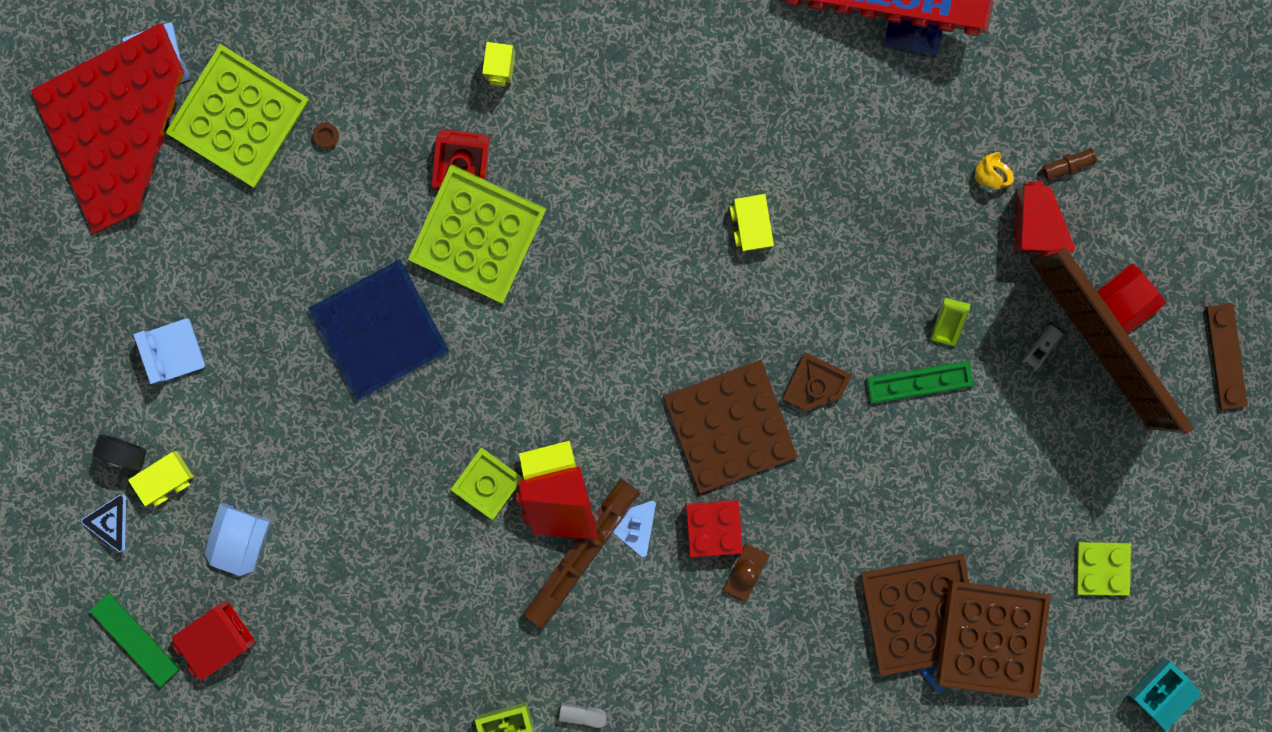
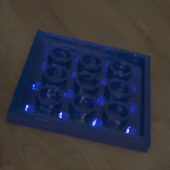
(378, 329)

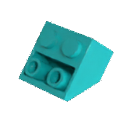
(1165, 693)

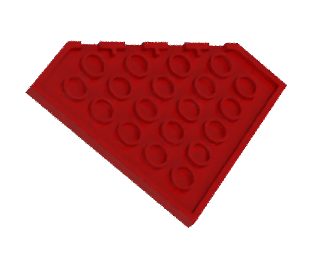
(112, 121)

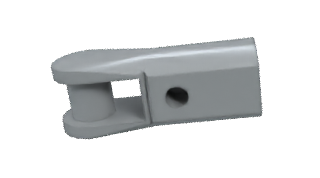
(1045, 344)
(581, 715)

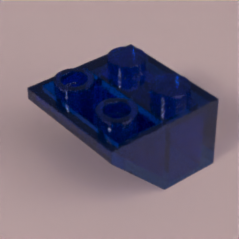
(913, 39)

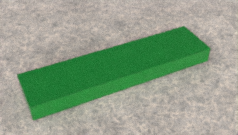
(920, 382)
(134, 639)

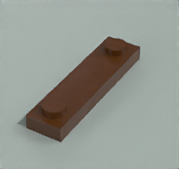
(1226, 356)

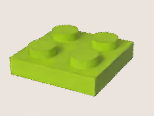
(487, 483)
(1103, 568)

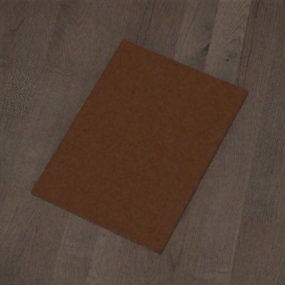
(1110, 342)

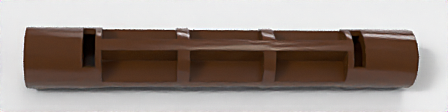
(581, 554)

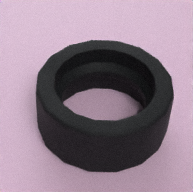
(119, 452)

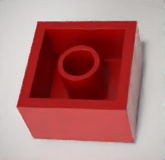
(714, 528)

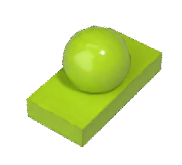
(950, 321)

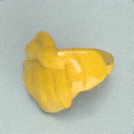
(987, 176)

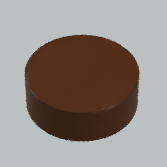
(326, 135)

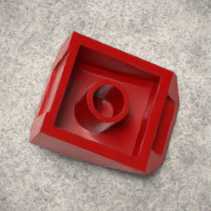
(462, 150)
(1131, 297)

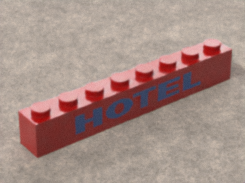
(967, 15)

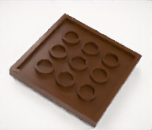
(730, 426)
(909, 611)
(993, 639)

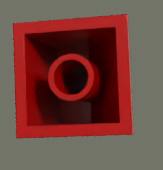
(1039, 221)
(557, 505)
(212, 640)

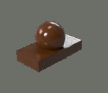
(746, 572)

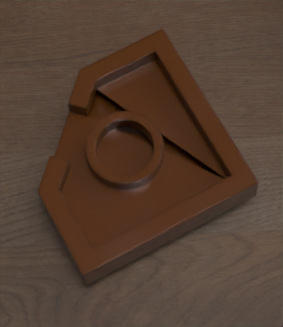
(815, 383)

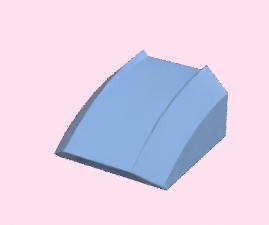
(236, 540)

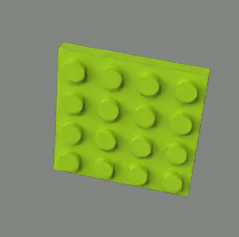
(237, 116)
(477, 233)

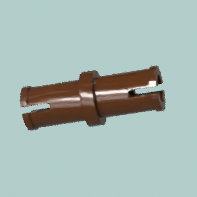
(1069, 164)

